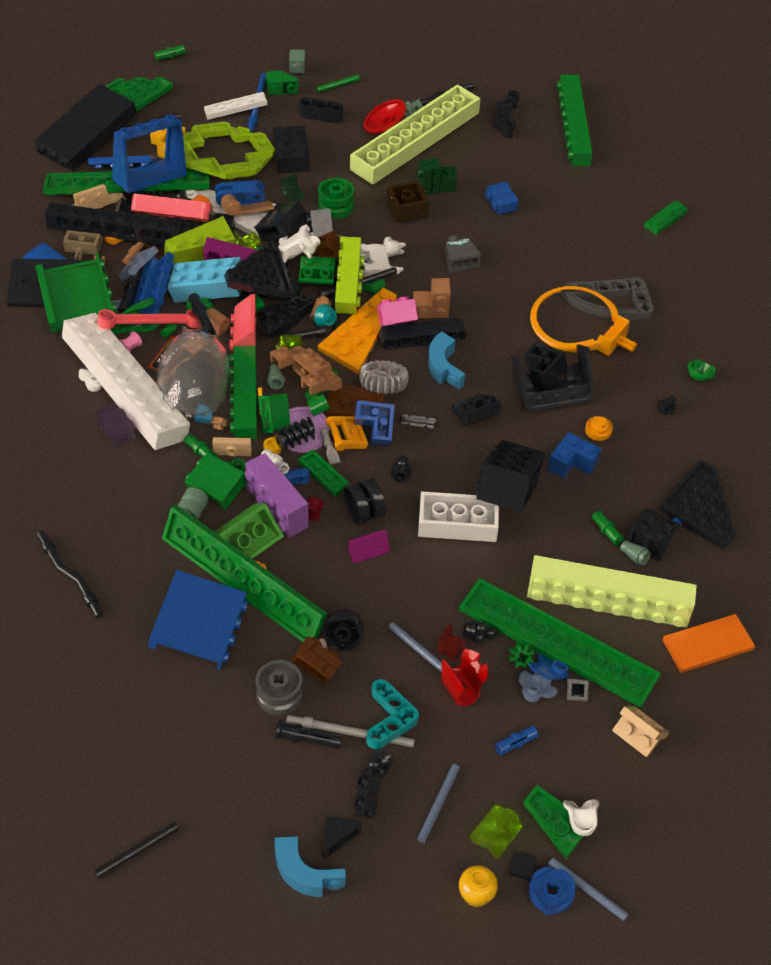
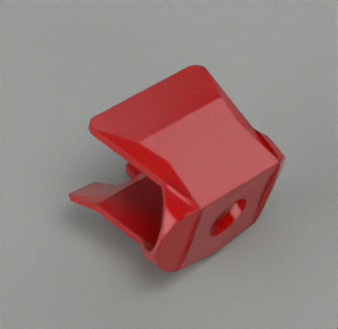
(468, 673)

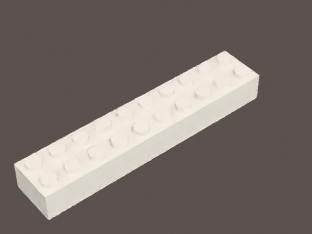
(125, 381)

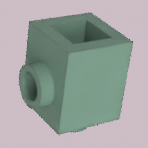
(297, 61)

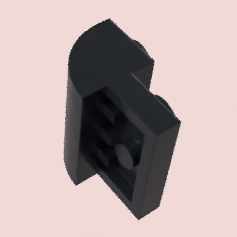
(476, 408)

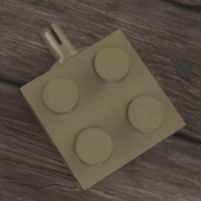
(82, 243)

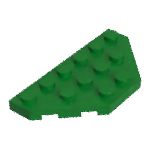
(141, 90)

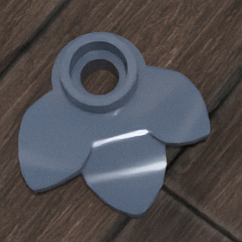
(536, 686)

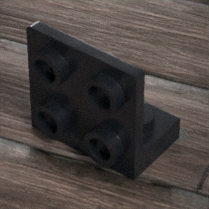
(653, 532)

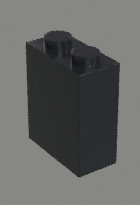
(280, 220)

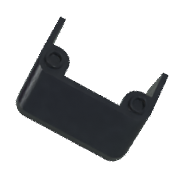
(573, 390)

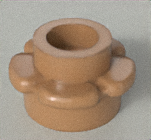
(219, 423)

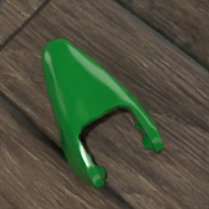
(134, 309)

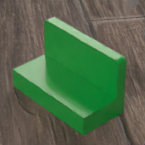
(274, 412)

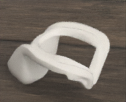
(584, 818)

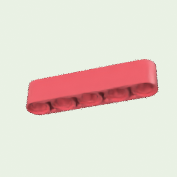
(170, 207)

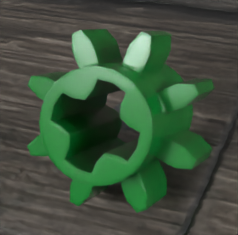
(520, 648)

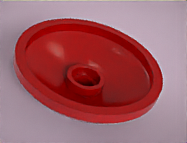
(385, 116)

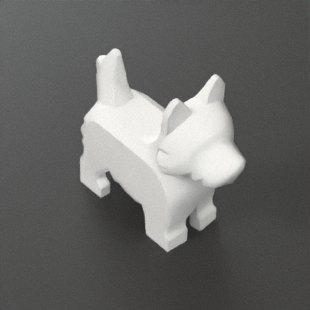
(299, 243)
(378, 255)

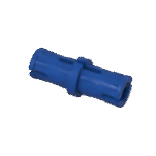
(516, 740)

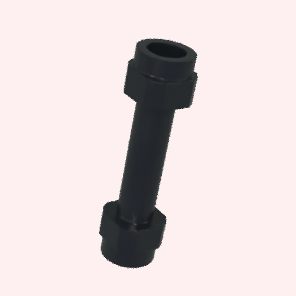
(319, 332)

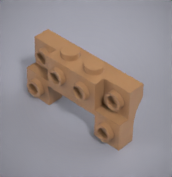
(309, 366)

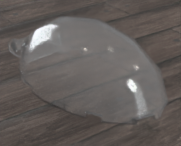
(194, 372)

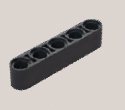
(420, 333)

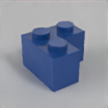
(378, 416)
(574, 453)

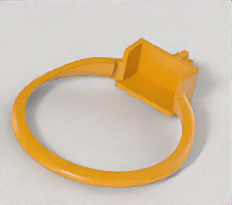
(606, 344)

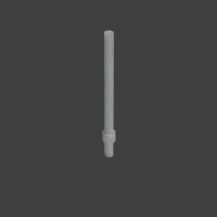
(309, 723)

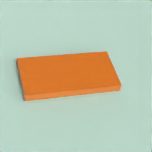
(708, 643)

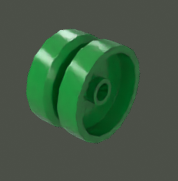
(336, 195)

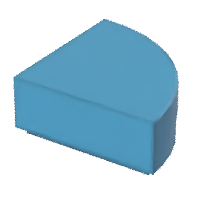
(200, 418)

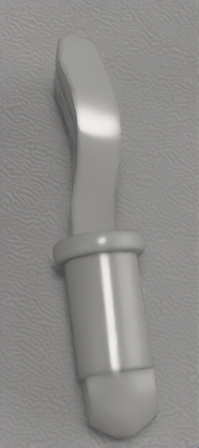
(331, 453)

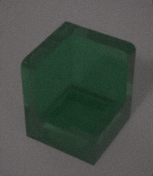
(290, 188)

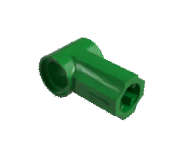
(317, 403)

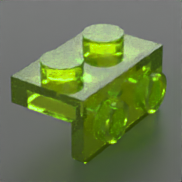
(497, 830)

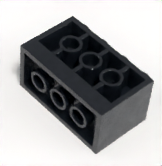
(509, 475)

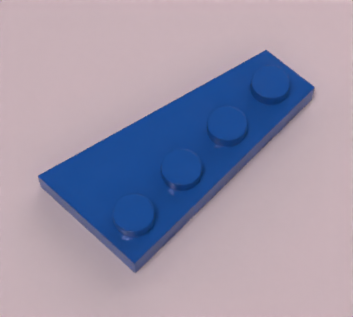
(132, 160)

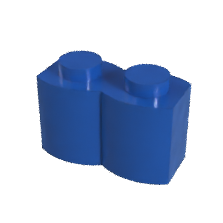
(501, 198)

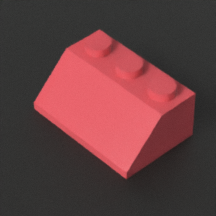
(244, 323)

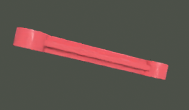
(108, 319)

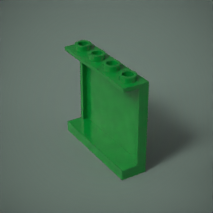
(74, 291)

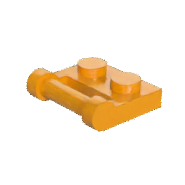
(353, 433)

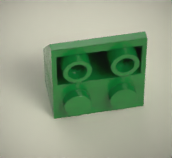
(317, 270)

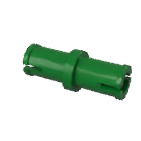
(169, 52)
(199, 447)
(607, 528)

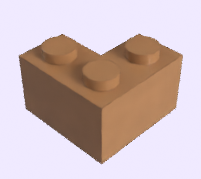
(434, 302)

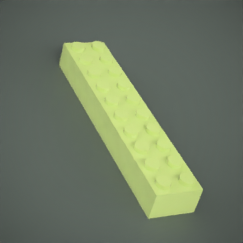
(414, 134)

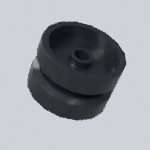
(364, 500)

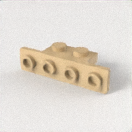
(96, 197)

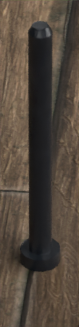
(367, 279)

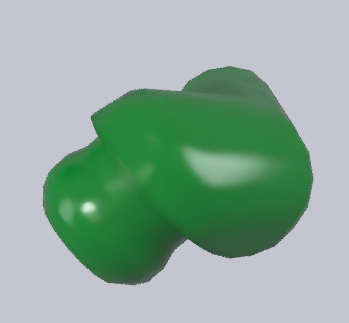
(168, 330)

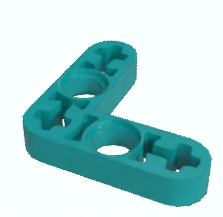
(396, 717)

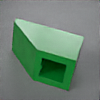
(281, 83)

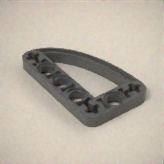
(632, 286)

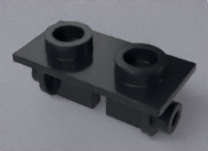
(367, 783)

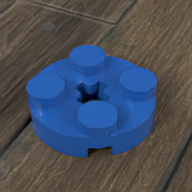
(546, 902)

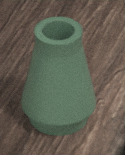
(275, 377)
(637, 553)

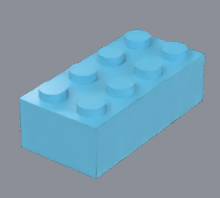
(202, 278)

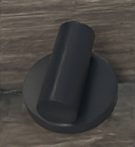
(667, 405)

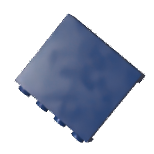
(199, 618)

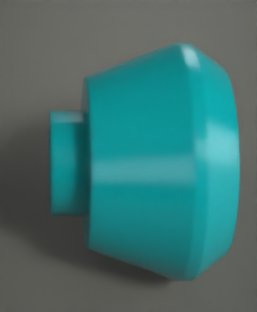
(325, 315)

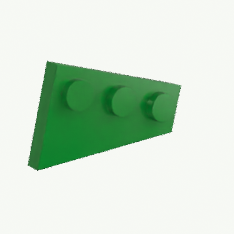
(553, 820)

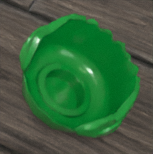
(700, 371)

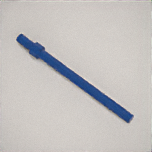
(252, 121)

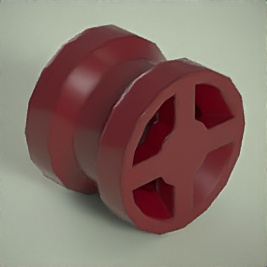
(315, 506)

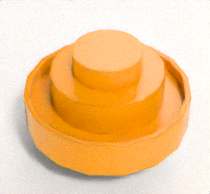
(598, 428)

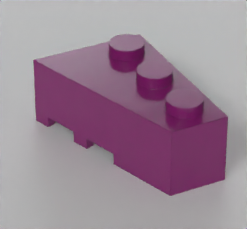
(220, 249)

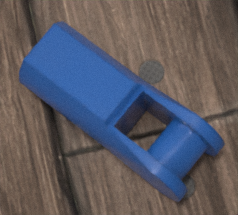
(298, 476)

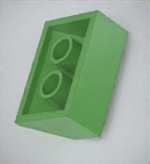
(252, 530)

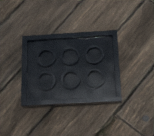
(24, 283)

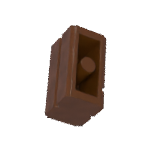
(316, 659)

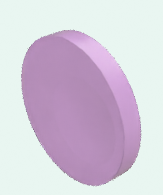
(299, 413)

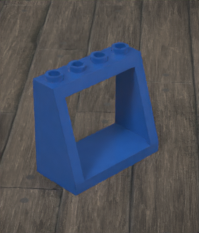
(151, 174)

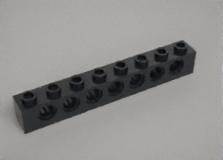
(112, 223)

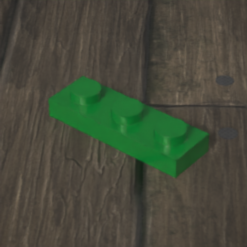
(666, 217)
(323, 472)

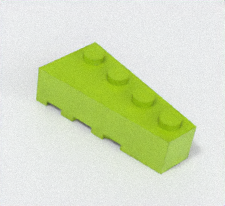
(190, 244)
(349, 275)

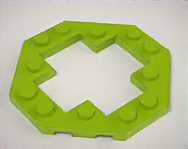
(210, 166)

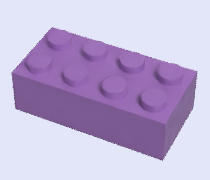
(275, 490)

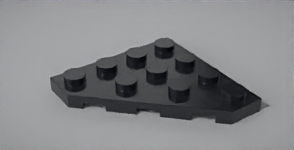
(262, 274)
(701, 505)

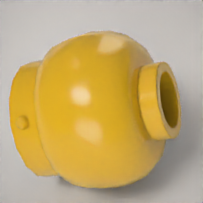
(478, 885)

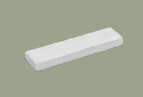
(235, 105)

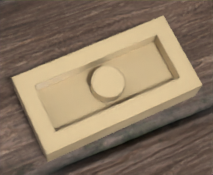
(232, 446)

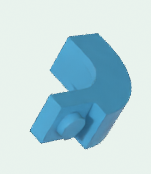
(440, 369)
(300, 876)

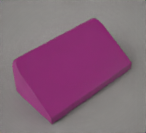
(368, 546)

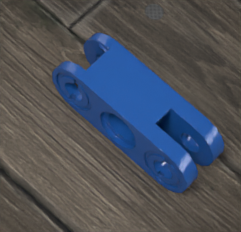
(243, 191)

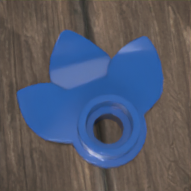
(549, 669)

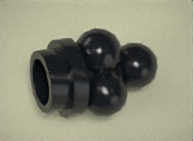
(401, 470)
(478, 631)
(380, 763)

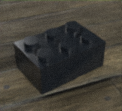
(291, 149)

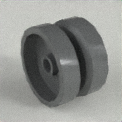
(279, 687)

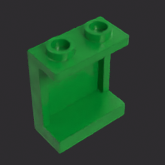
(217, 480)

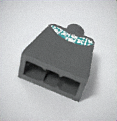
(461, 254)

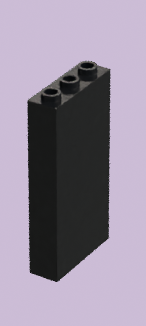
(85, 127)

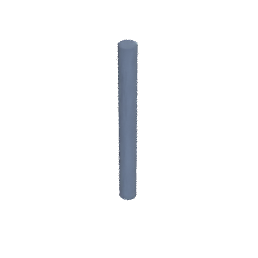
(416, 646)
(432, 816)
(591, 891)

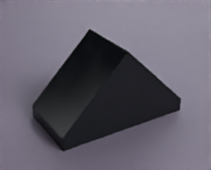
(338, 833)

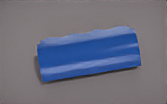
(154, 282)

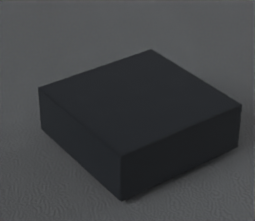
(522, 866)

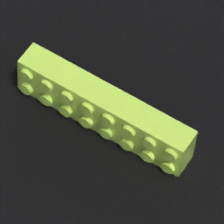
(611, 591)

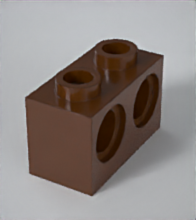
(328, 246)

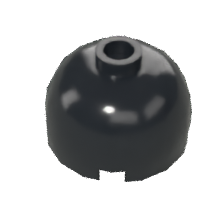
(343, 630)

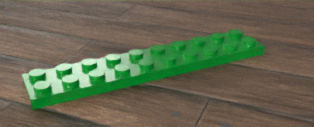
(79, 181)
(242, 573)
(560, 642)

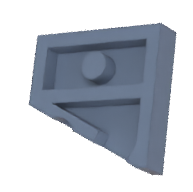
(137, 262)

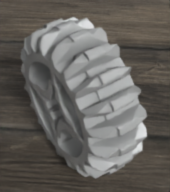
(383, 377)

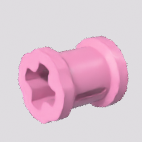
(131, 341)

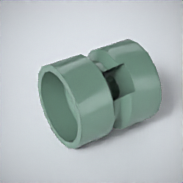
(194, 502)

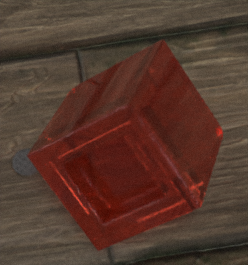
(450, 645)

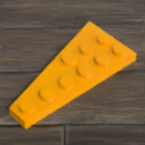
(357, 335)

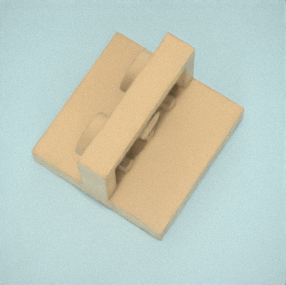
(639, 730)

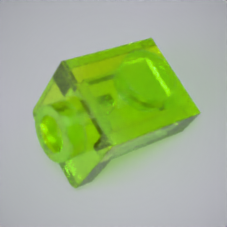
(250, 240)
(289, 341)

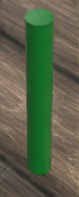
(338, 83)

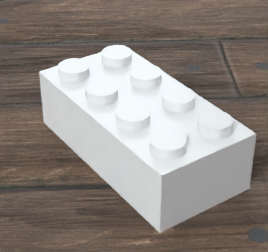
(457, 517)

